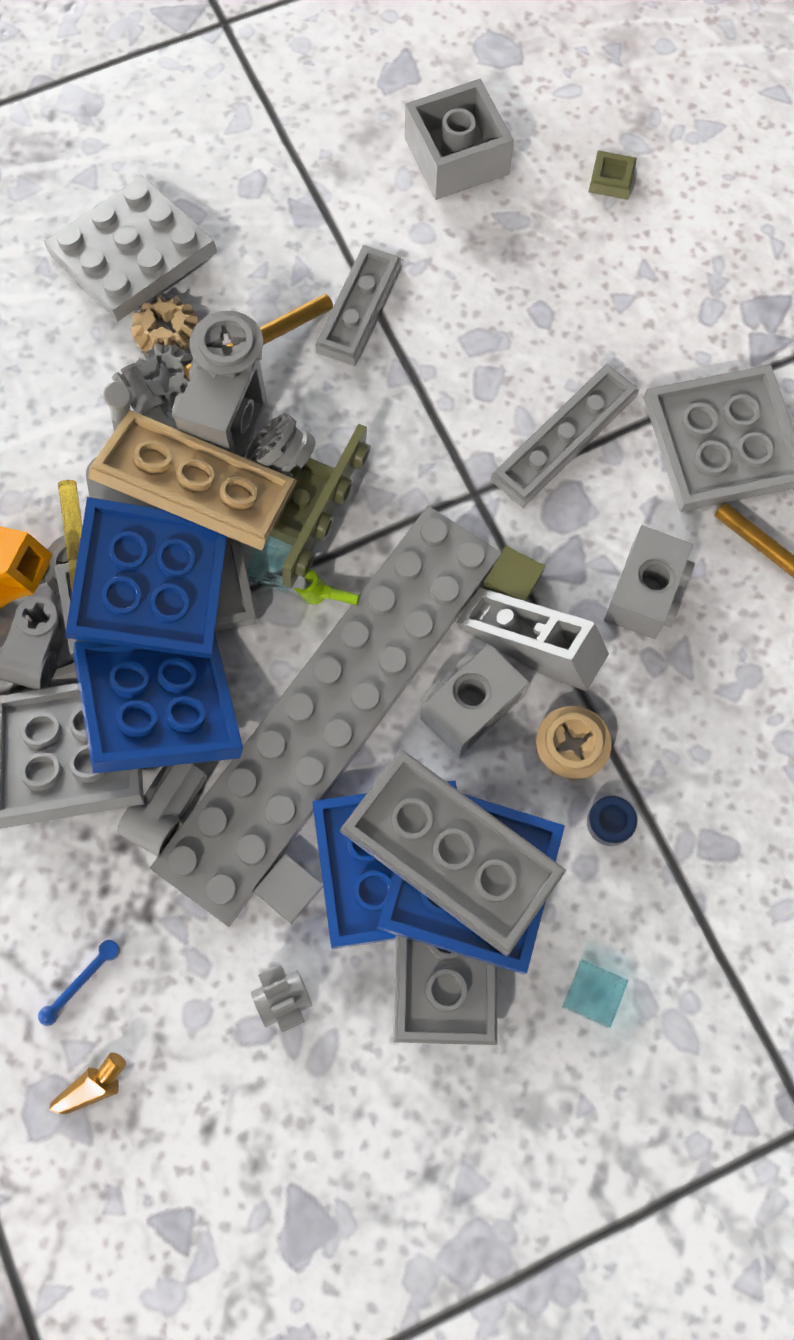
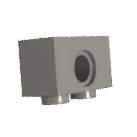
(658, 558)
(463, 724)

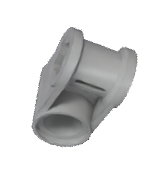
(32, 652)

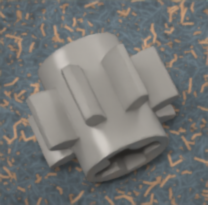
(281, 998)

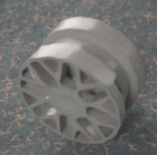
(282, 445)

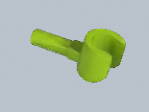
(319, 591)

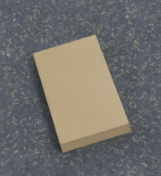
(193, 479)

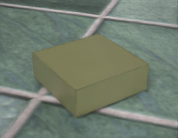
(612, 175)
(514, 574)

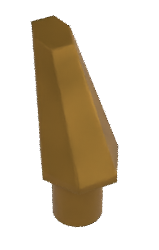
(91, 1086)

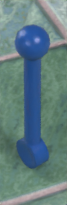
(107, 951)

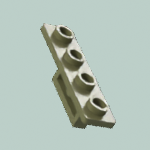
(312, 502)

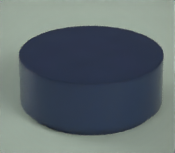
(611, 821)

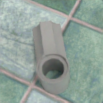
(164, 805)

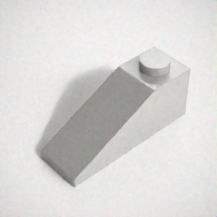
(537, 636)

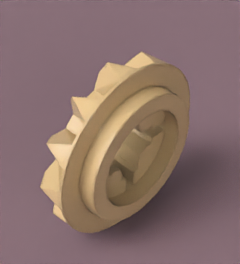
(145, 329)
(579, 723)

